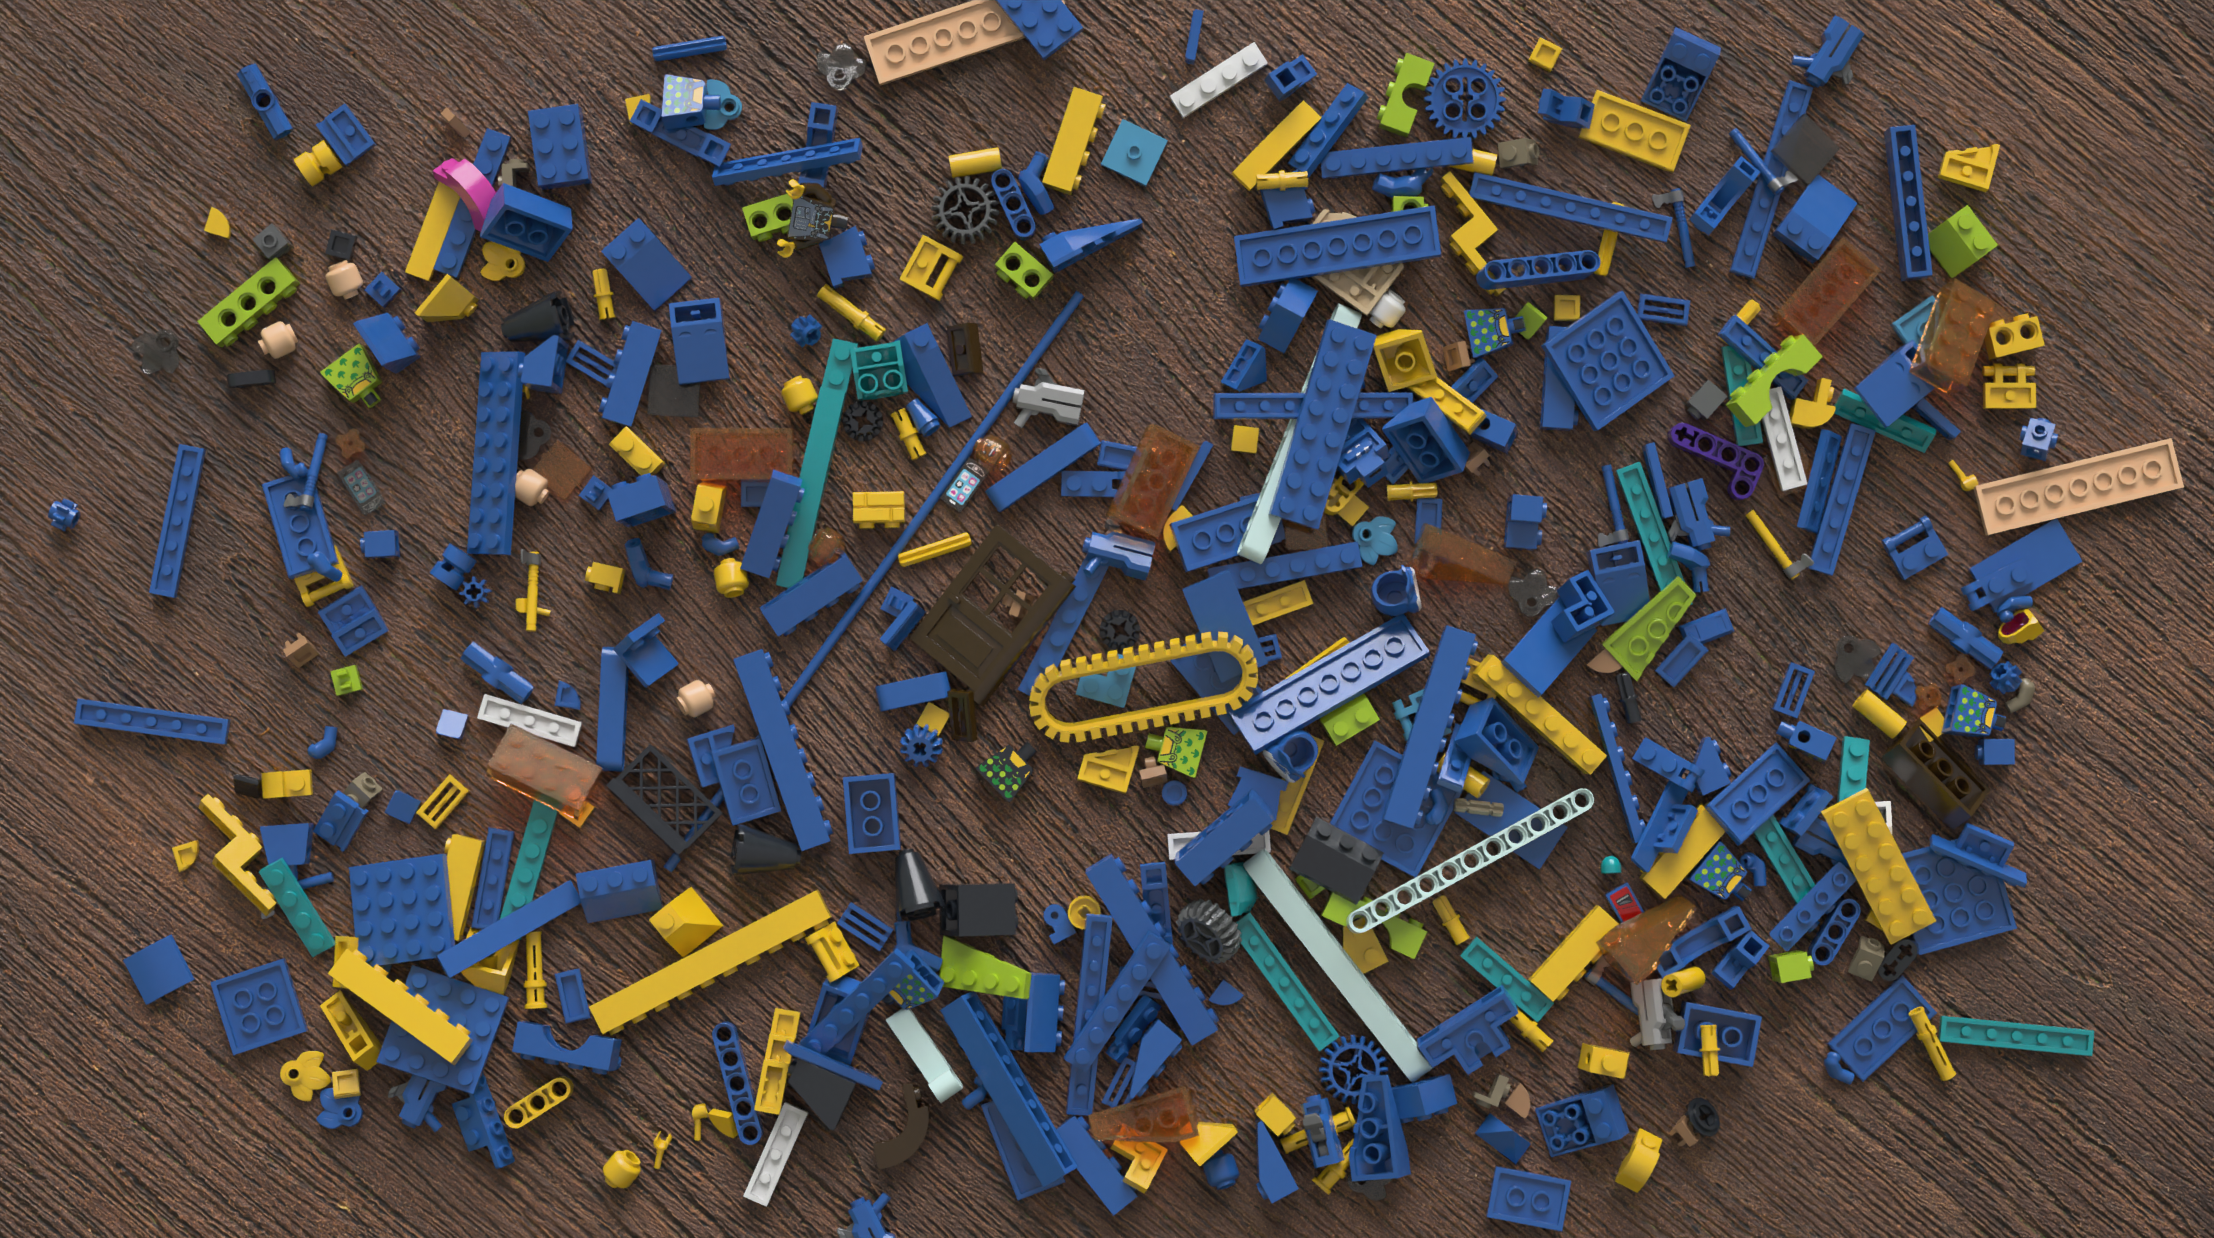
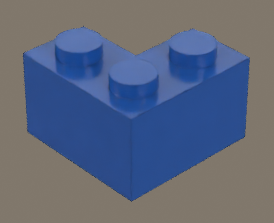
(1286, 314)
(1522, 522)
(1585, 607)
(1424, 1098)

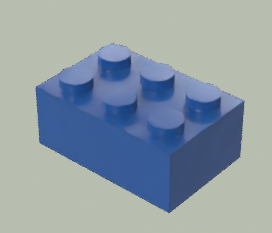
(559, 147)
(872, 813)
(1735, 1032)

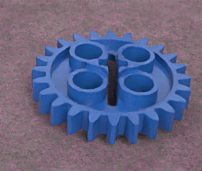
(1486, 100)

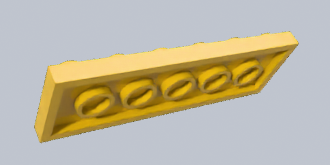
(1878, 866)

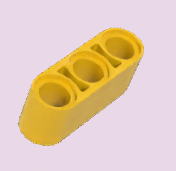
(529, 1110)

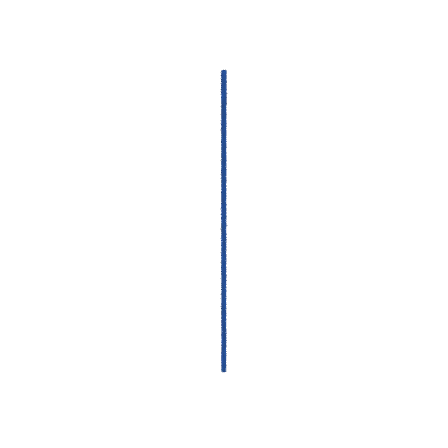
(908, 532)

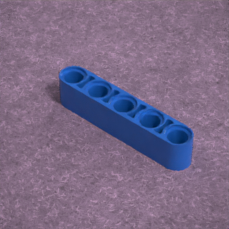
(1529, 276)
(1043, 467)
(612, 711)
(734, 1095)

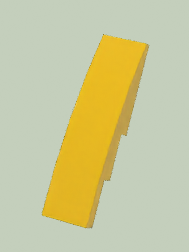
(1276, 145)
(777, 1061)

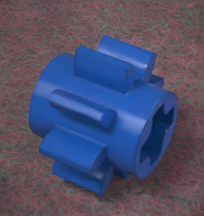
(806, 330)
(64, 514)
(470, 587)
(2005, 677)

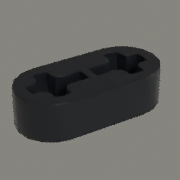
(251, 379)
(1902, 963)

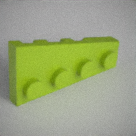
(1644, 632)
(978, 971)

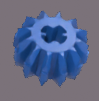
(914, 752)

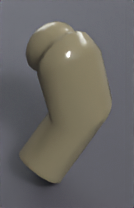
(2024, 697)

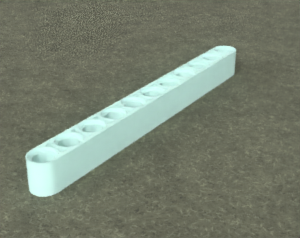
(1261, 525)
(1481, 855)
(1337, 964)

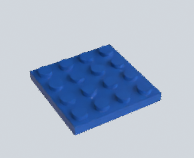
(1608, 360)
(1365, 804)
(1961, 899)
(402, 909)
(465, 1004)

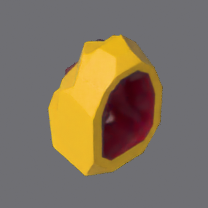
(2020, 628)

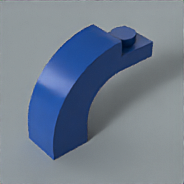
(1724, 195)

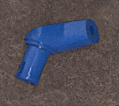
(1032, 185)
(1403, 185)
(1694, 561)
(641, 569)
(904, 944)

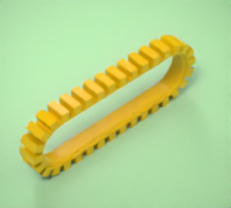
(1053, 676)

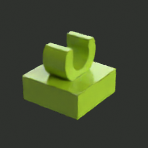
(346, 680)

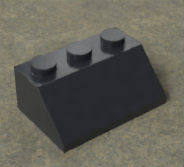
(1336, 860)

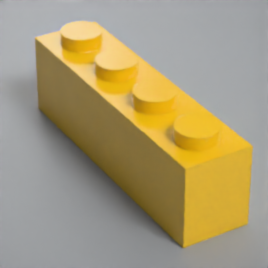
(1072, 141)
(463, 868)
(1672, 868)
(1573, 955)

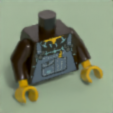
(810, 217)

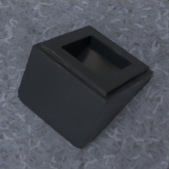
(247, 786)

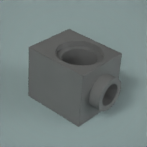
(273, 242)
(1705, 401)

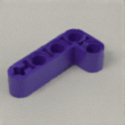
(1717, 444)

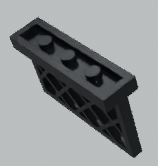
(648, 816)

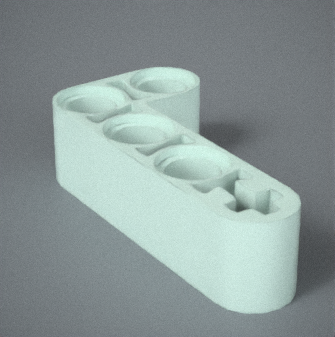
(925, 1054)

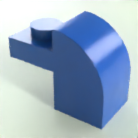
(1290, 77)
(1565, 110)
(1738, 958)

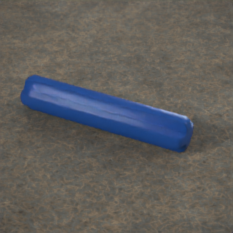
(689, 48)

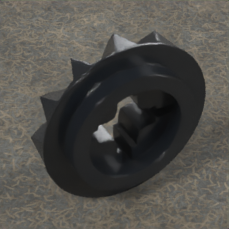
(867, 432)
(1107, 632)
(1702, 1107)

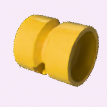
(317, 163)
(1078, 909)

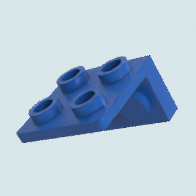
(645, 653)

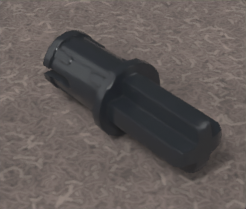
(1628, 698)

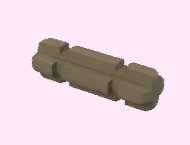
(1478, 807)

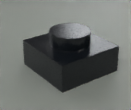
(341, 245)

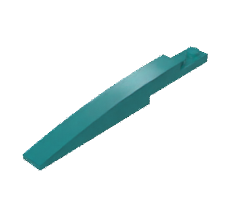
(817, 462)

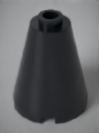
(540, 320)
(761, 852)
(914, 888)

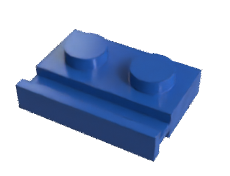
(346, 134)
(340, 821)

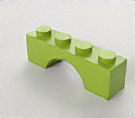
(1753, 400)
(1403, 935)

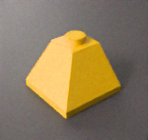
(447, 302)
(1404, 358)
(686, 922)
(493, 971)
(1211, 1139)

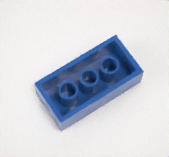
(640, 500)
(1224, 838)

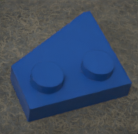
(701, 748)

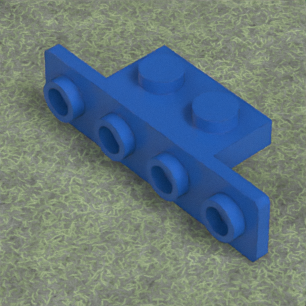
(1665, 828)
(1981, 851)
(1812, 906)
(482, 1125)

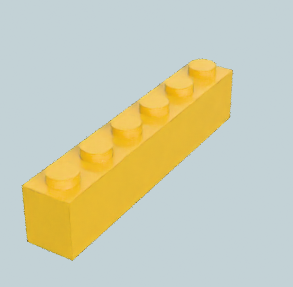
(1539, 715)
(401, 1007)

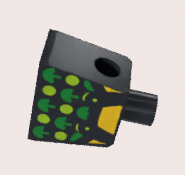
(1008, 769)

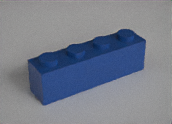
(631, 373)
(1557, 402)
(771, 524)
(811, 594)
(1095, 1166)

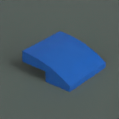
(353, 620)
(158, 969)

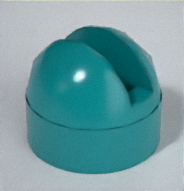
(1610, 865)

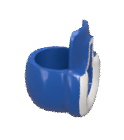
(1396, 592)
(1292, 755)

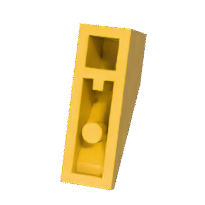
(352, 1030)

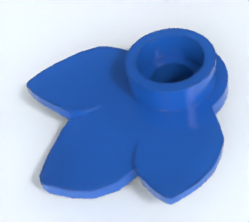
(336, 1109)

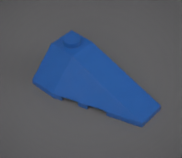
(1074, 245)
(931, 377)
(1379, 1140)

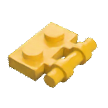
(2009, 395)

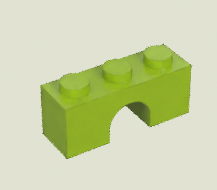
(1412, 73)

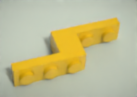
(1474, 232)
(237, 854)

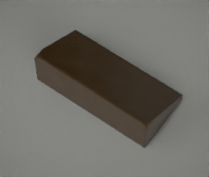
(965, 349)

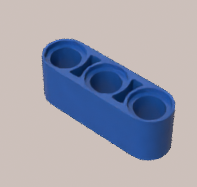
(1013, 192)
(912, 691)
(1843, 923)

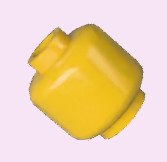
(799, 395)
(730, 578)
(621, 1169)

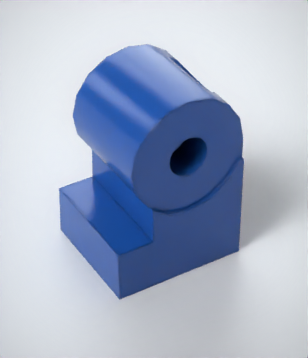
(1058, 919)

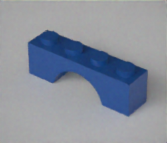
(819, 131)
(1701, 939)
(537, 1041)

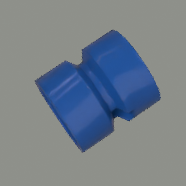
(453, 557)

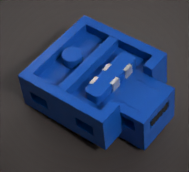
(1363, 454)

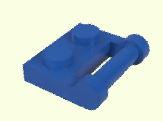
(1918, 555)
(1806, 810)

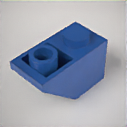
(1716, 773)

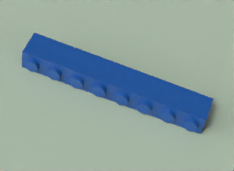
(1429, 727)
(782, 750)
(1134, 922)
(1008, 1088)

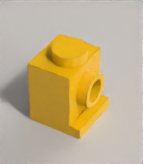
(605, 577)

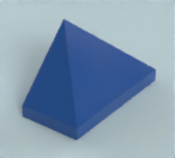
(1247, 367)
(1502, 1138)

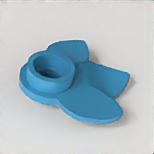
(717, 118)
(1379, 539)

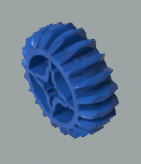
(1331, 1062)

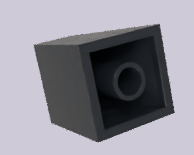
(978, 909)
(821, 1090)

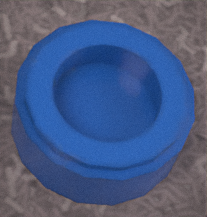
(1174, 793)

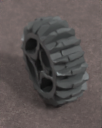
(976, 208)
(1209, 931)

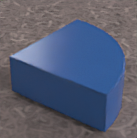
(1906, 689)
(567, 696)
(1225, 994)

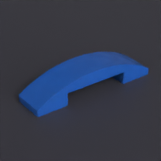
(686, 138)
(1156, 894)

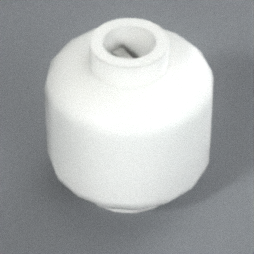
(1388, 310)

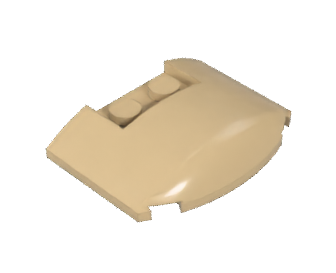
(1359, 287)

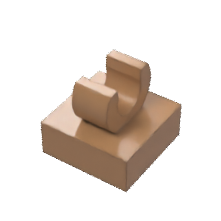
(1457, 356)
(1476, 457)
(1016, 609)
(300, 651)
(1153, 774)
(1685, 1131)

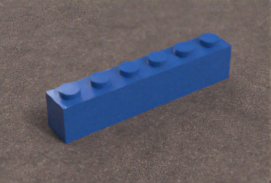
(1908, 203)
(1293, 566)

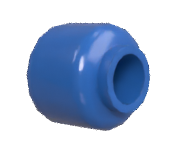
(1221, 1170)

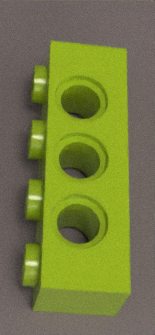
(215, 320)

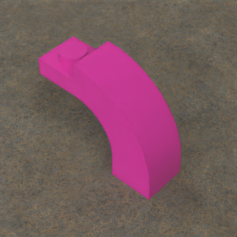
(469, 185)

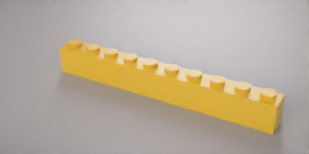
(709, 962)

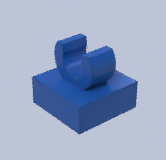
(382, 289)
(595, 493)
(895, 601)

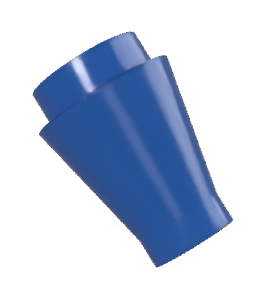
(923, 418)

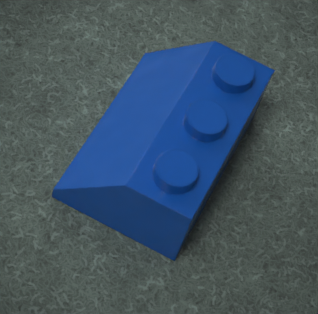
(526, 222)
(545, 366)
(1427, 441)
(619, 891)
(1043, 1013)

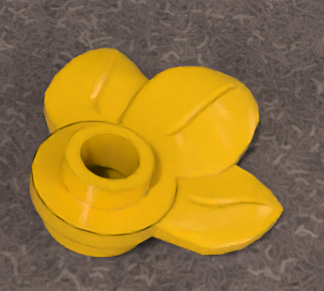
(498, 263)
(309, 1076)

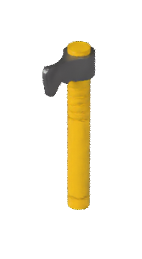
(533, 560)
(1790, 569)

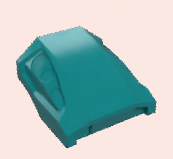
(879, 371)
(1240, 889)

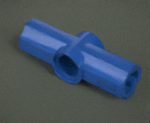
(257, 89)
(1965, 638)
(497, 672)

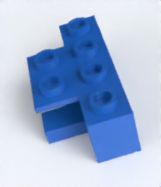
(1471, 1032)

